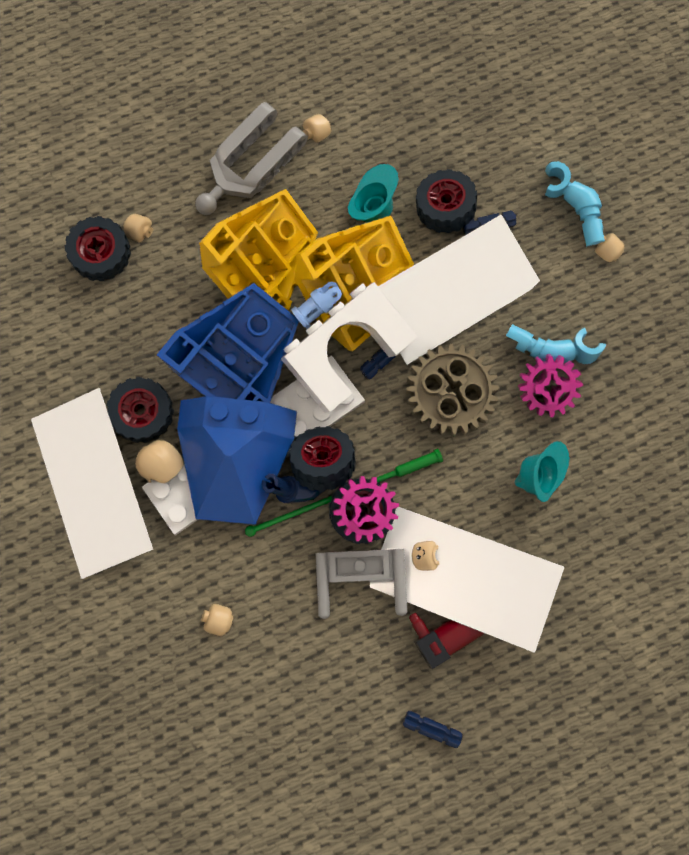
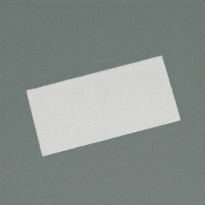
(460, 285)
(91, 484)
(475, 580)

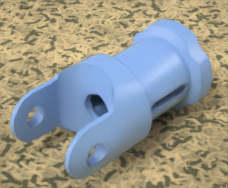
(319, 302)

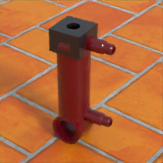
(443, 641)

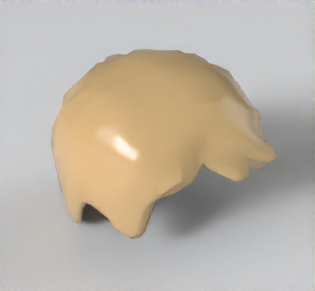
(159, 461)

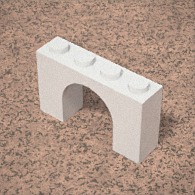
(309, 358)

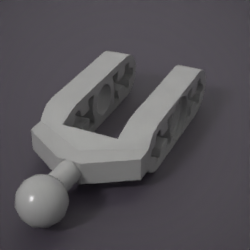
(263, 172)

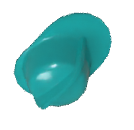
(374, 194)
(544, 472)

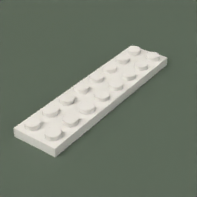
(174, 497)

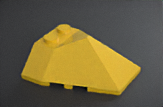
(258, 248)
(350, 258)

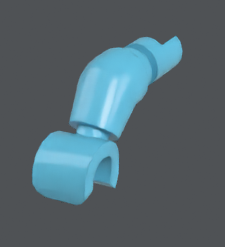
(580, 197)
(568, 349)

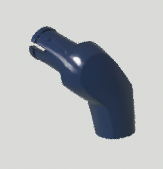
(288, 489)

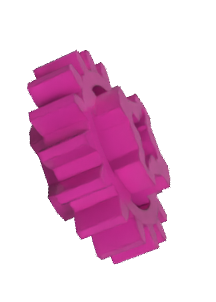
(562, 385)
(356, 519)

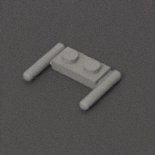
(361, 566)

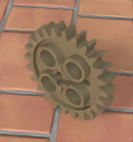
(474, 377)

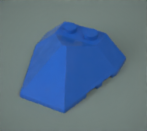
(233, 347)
(230, 451)

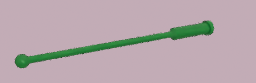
(399, 471)

